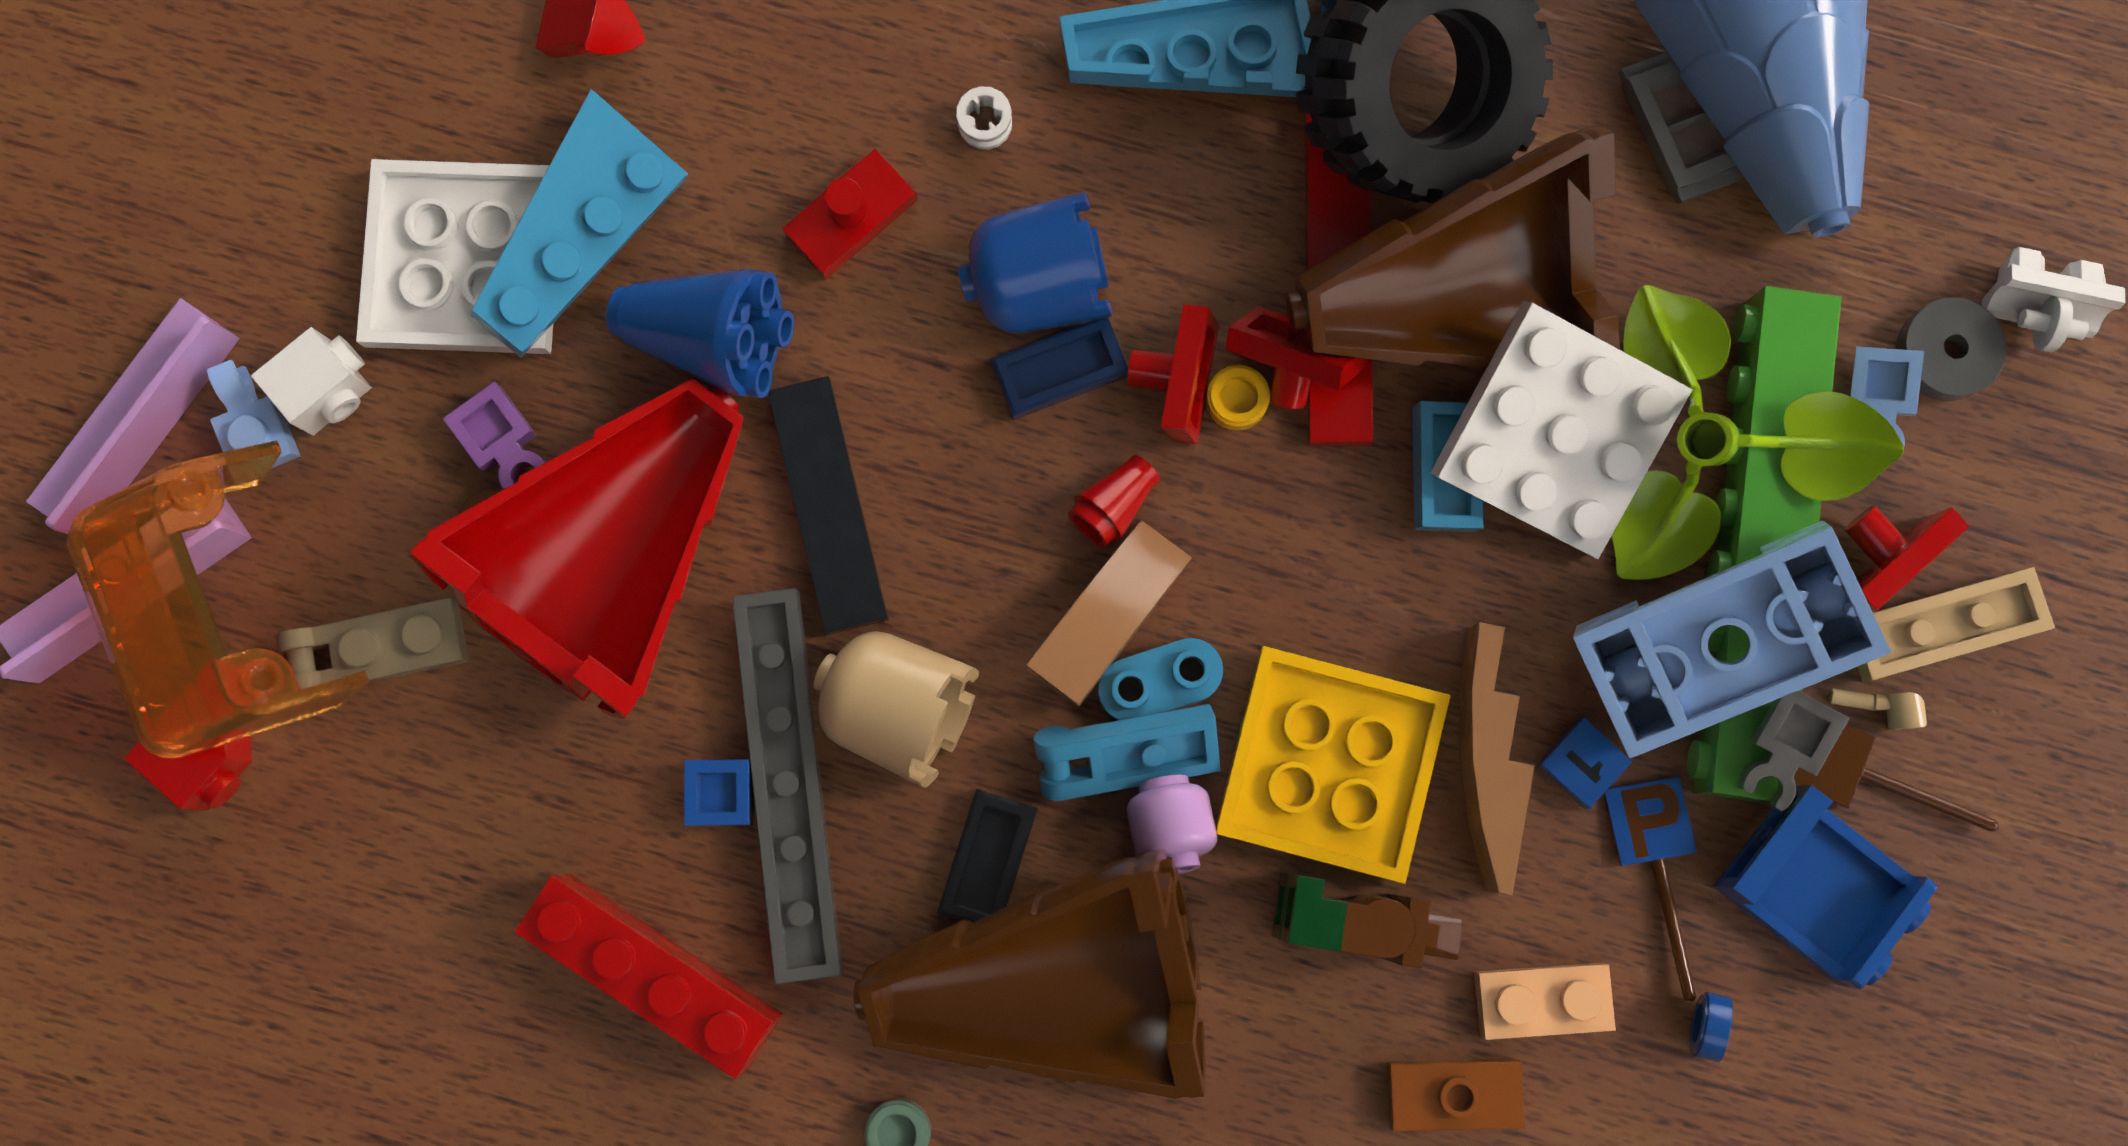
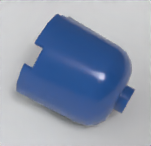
(1037, 267)

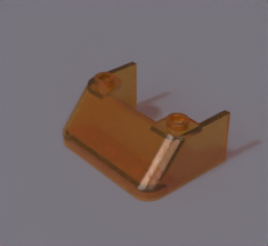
(158, 621)

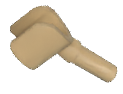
(1902, 709)

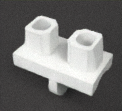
(2052, 303)

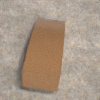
(1108, 613)

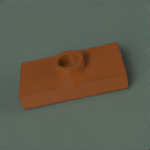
(1455, 1095)

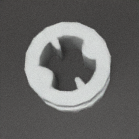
(974, 100)

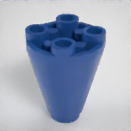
(708, 325)

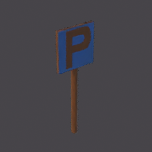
(1652, 825)

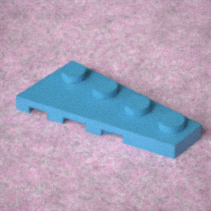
(1190, 46)
(580, 217)

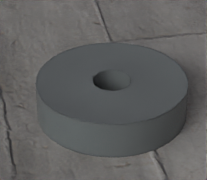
(1977, 339)

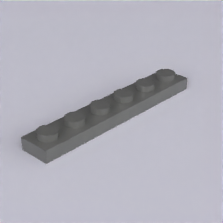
(787, 786)

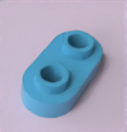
(1160, 679)

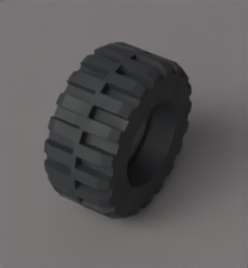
(1481, 127)

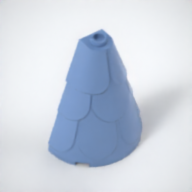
(1783, 94)

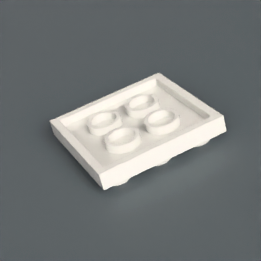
(433, 247)
(1561, 429)

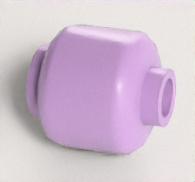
(1172, 817)

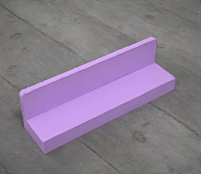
(134, 415)
(61, 623)

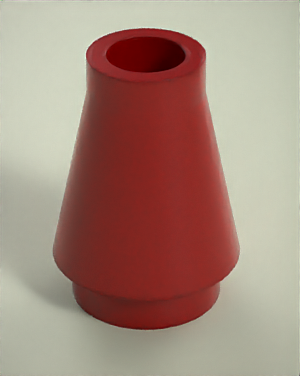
(1111, 503)

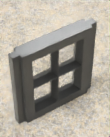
(1677, 129)

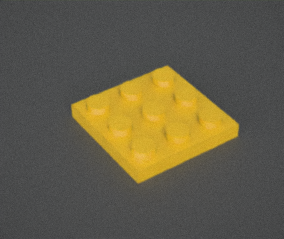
(1332, 764)

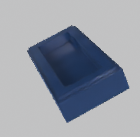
(1059, 367)

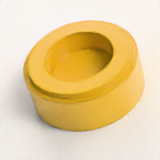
(1237, 397)

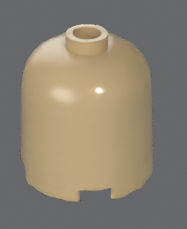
(894, 703)

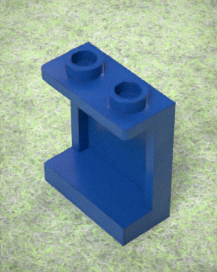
(1826, 890)

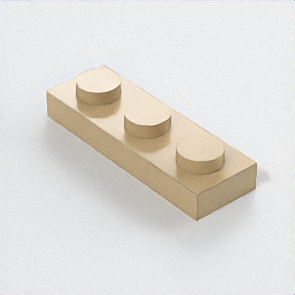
(1960, 622)

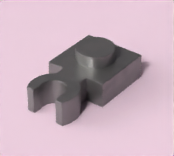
(1797, 735)

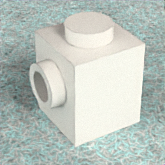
(314, 381)

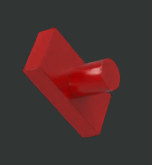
(850, 213)
(1271, 340)
(1181, 374)
(1897, 556)

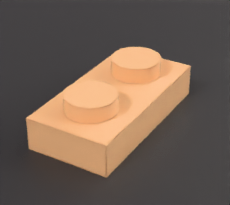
(1544, 1001)

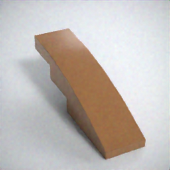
(1493, 785)

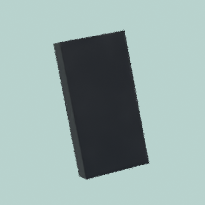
(987, 857)

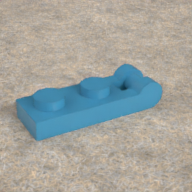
(1127, 752)

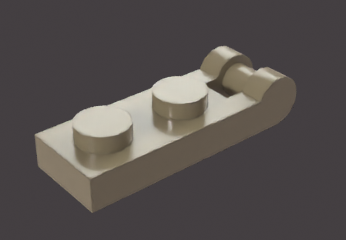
(379, 643)

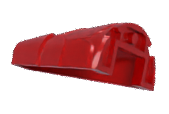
(594, 545)

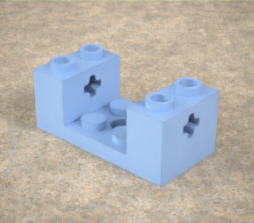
(1801, 624)

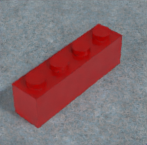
(649, 973)

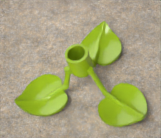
(1830, 443)

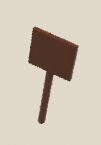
(1846, 767)

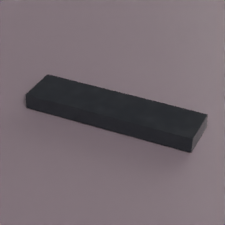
(828, 505)

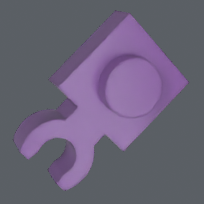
(494, 433)

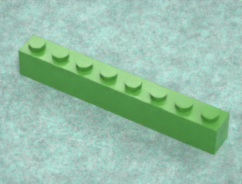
(1783, 355)

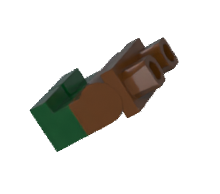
(1365, 924)

